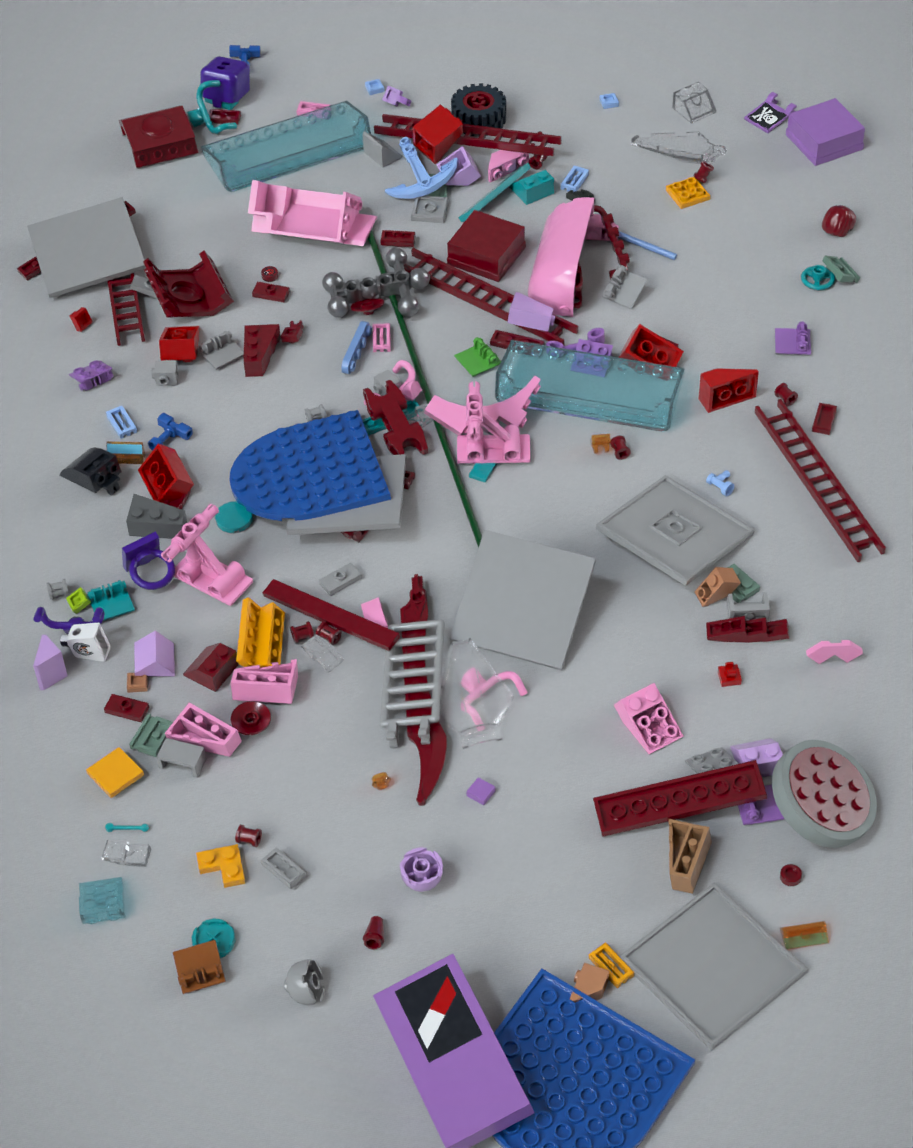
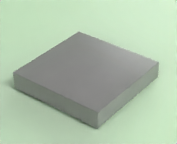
(429, 209)

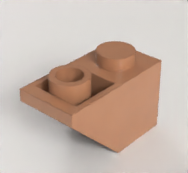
(717, 586)
(590, 981)

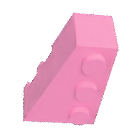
(265, 684)
(204, 730)

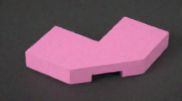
(824, 650)

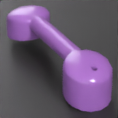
(594, 335)

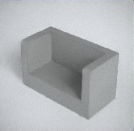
(750, 610)
(182, 754)

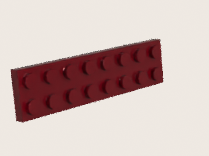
(679, 798)

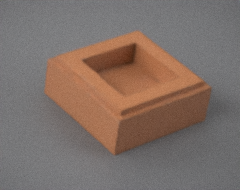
(137, 683)

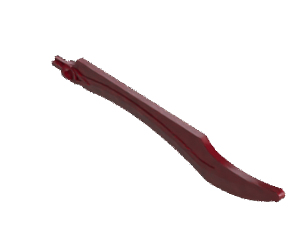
(433, 754)

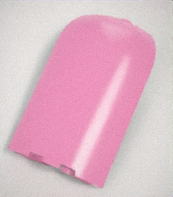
(558, 256)

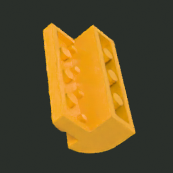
(260, 634)

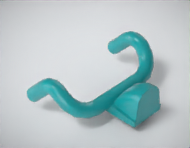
(200, 115)

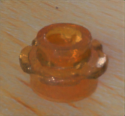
(380, 780)

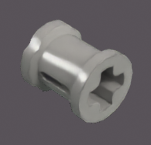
(315, 413)
(64, 591)

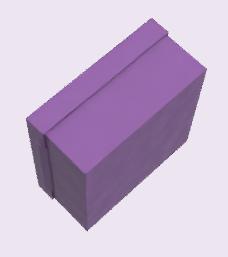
(825, 131)

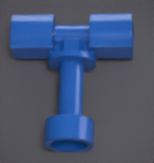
(244, 53)
(171, 429)

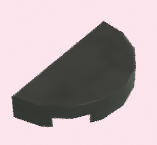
(579, 194)

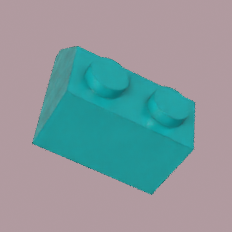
(534, 187)

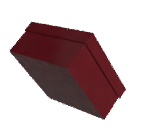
(486, 245)

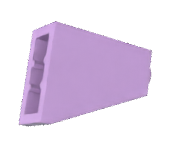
(530, 313)

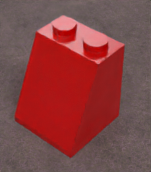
(437, 133)

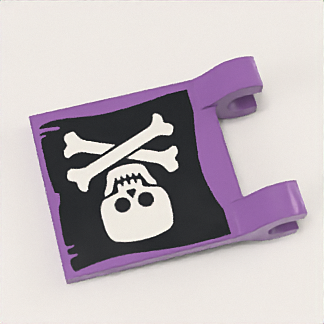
(768, 114)

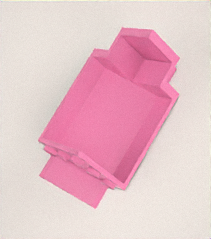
(308, 214)

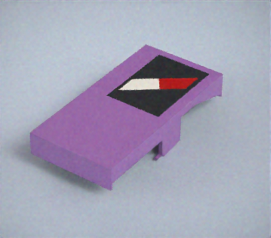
(453, 1054)

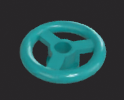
(818, 273)

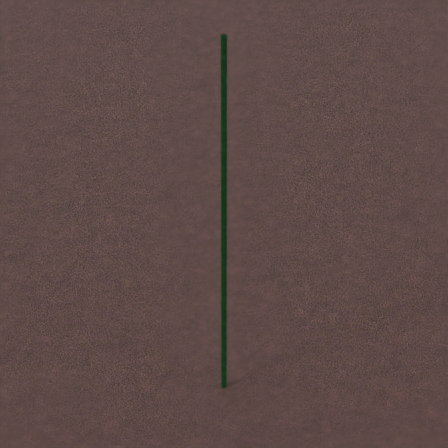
(427, 394)

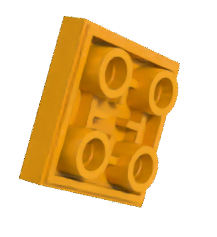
(687, 192)
(115, 772)

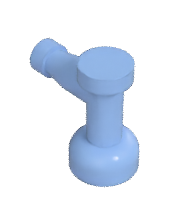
(726, 487)

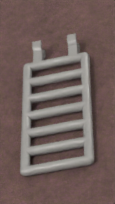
(386, 706)

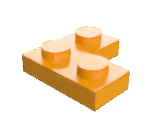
(224, 859)

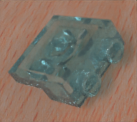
(101, 900)

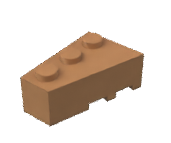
(687, 853)

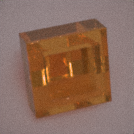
(600, 440)

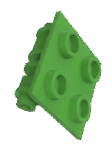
(478, 358)

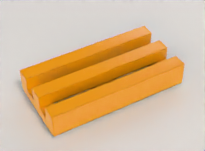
(598, 963)

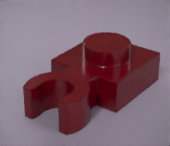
(293, 333)

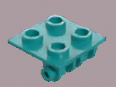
(112, 599)

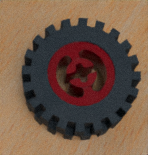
(479, 106)

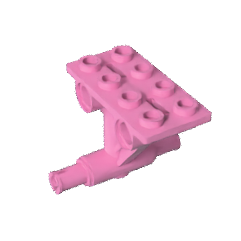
(503, 446)
(200, 565)

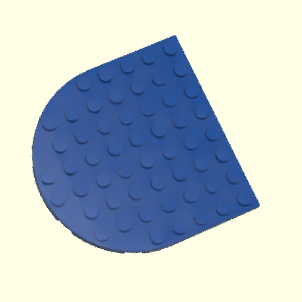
(309, 470)
(584, 1071)

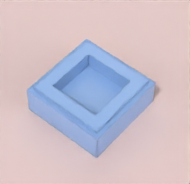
(374, 87)
(609, 101)

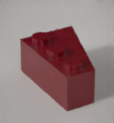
(259, 347)

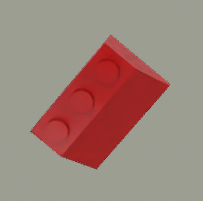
(165, 474)

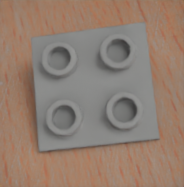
(624, 287)
(220, 350)
(711, 760)

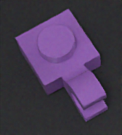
(395, 96)

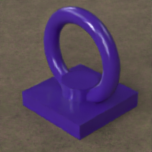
(141, 553)

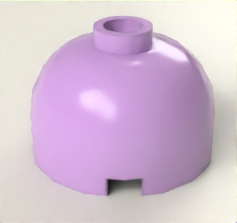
(421, 869)

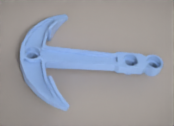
(425, 183)

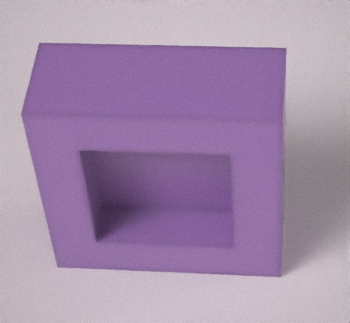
(480, 791)

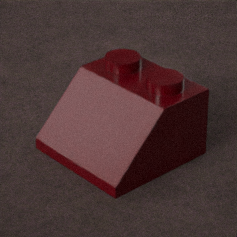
(213, 666)

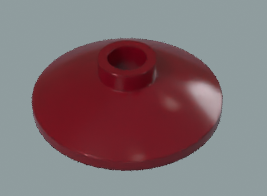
(367, 305)
(247, 712)

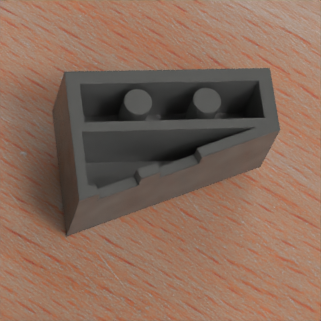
(150, 516)

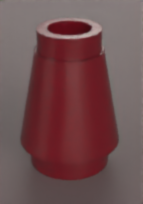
(374, 934)

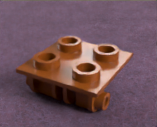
(199, 967)

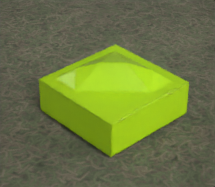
(78, 600)

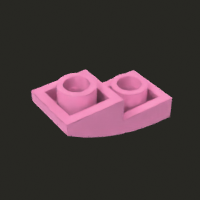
(374, 612)

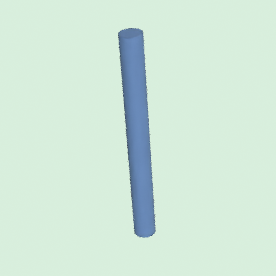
(648, 246)

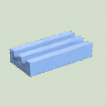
(577, 179)
(132, 428)

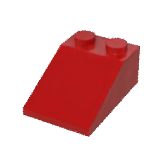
(179, 343)
(651, 348)
(727, 387)

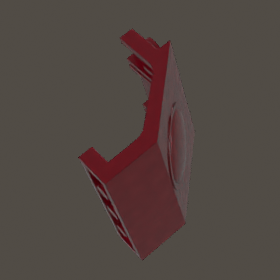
(159, 136)
(189, 291)

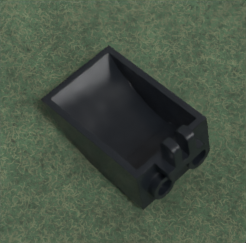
(94, 471)

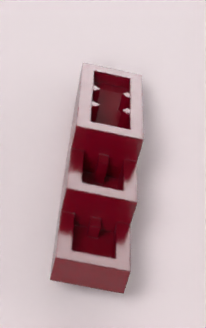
(748, 631)

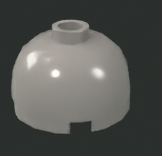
(304, 982)

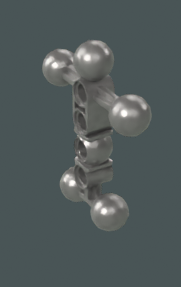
(385, 285)

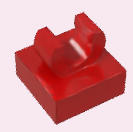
(81, 319)
(729, 674)

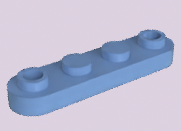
(356, 345)

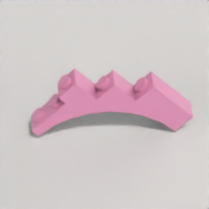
(508, 411)

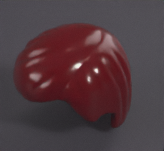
(838, 220)

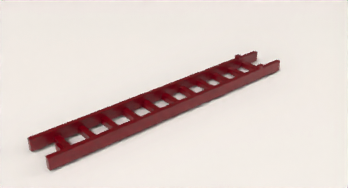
(527, 147)
(482, 303)
(125, 305)
(854, 547)

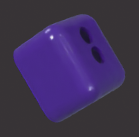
(233, 78)

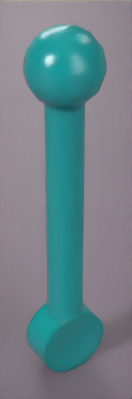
(110, 827)

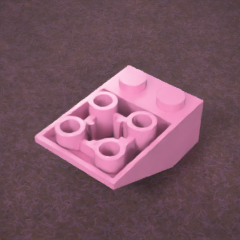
(648, 718)

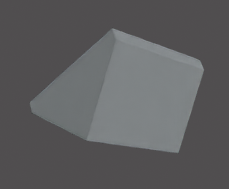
(379, 150)

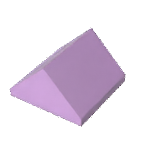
(154, 656)
(48, 664)

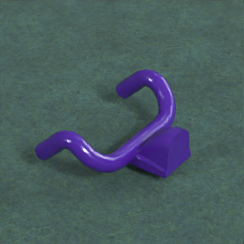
(40, 615)

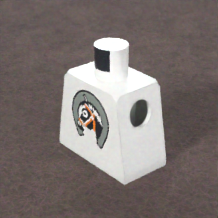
(87, 642)

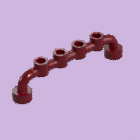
(612, 233)

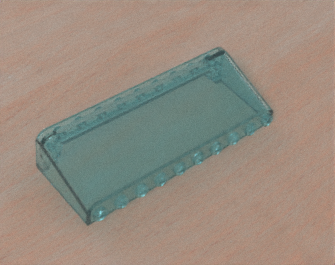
(287, 145)
(591, 385)

